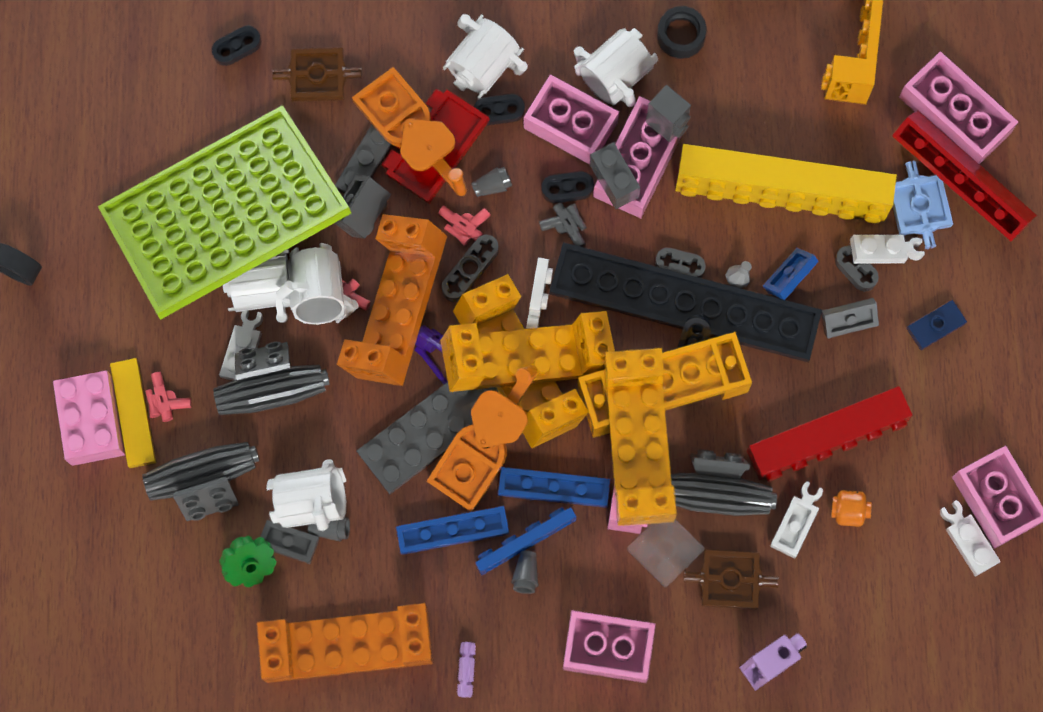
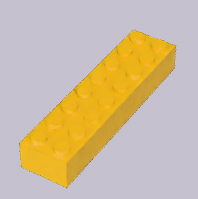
(785, 183)

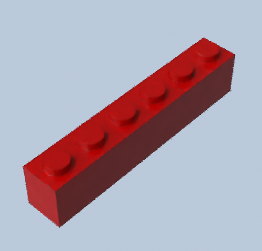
(964, 175)
(829, 433)

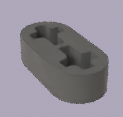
(682, 258)
(852, 272)

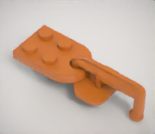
(407, 124)
(481, 447)

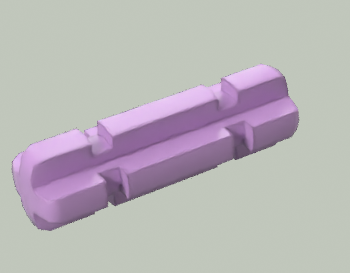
(466, 669)

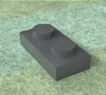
(850, 318)
(290, 542)

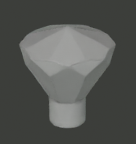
(739, 275)

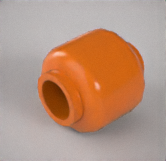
(850, 508)

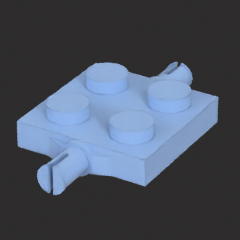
(921, 205)

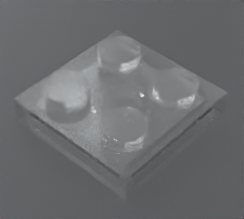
(665, 550)

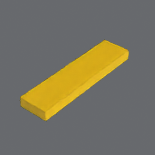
(133, 413)

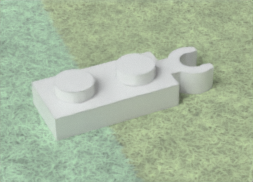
(884, 249)
(539, 298)
(241, 338)
(796, 523)
(970, 540)

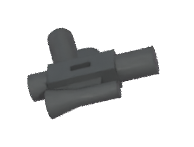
(566, 222)

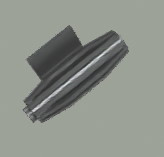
(268, 381)
(202, 479)
(718, 487)

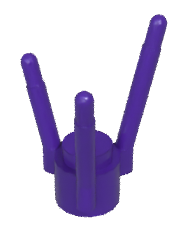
(428, 341)

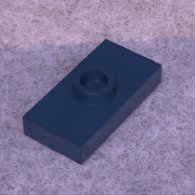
(936, 325)

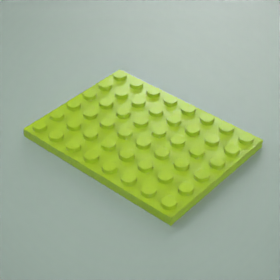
(223, 211)

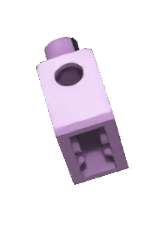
(773, 660)

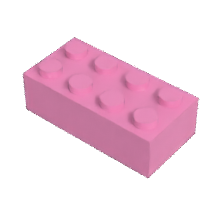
(958, 107)
(645, 155)

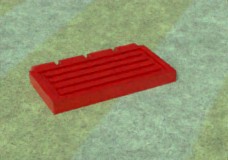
(465, 125)

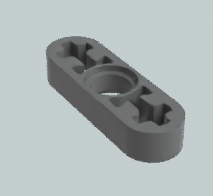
(476, 248)

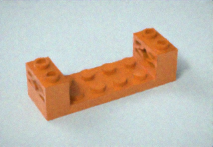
(399, 302)
(344, 644)

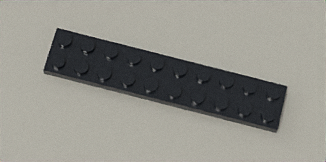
(673, 297)

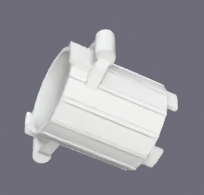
(483, 55)
(615, 66)
(259, 286)
(316, 286)
(309, 496)

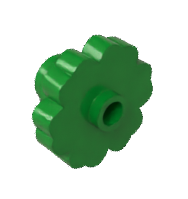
(247, 561)

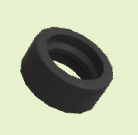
(687, 14)
(18, 265)

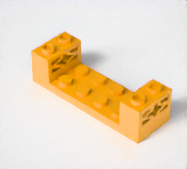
(854, 78)
(493, 358)
(689, 376)
(547, 408)
(639, 437)

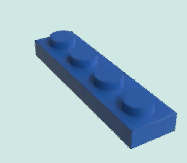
(554, 487)
(452, 530)
(535, 533)

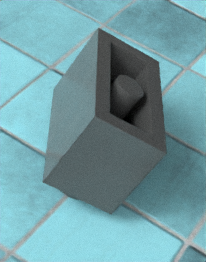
(668, 114)
(614, 175)
(366, 203)

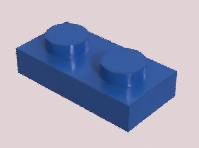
(790, 273)

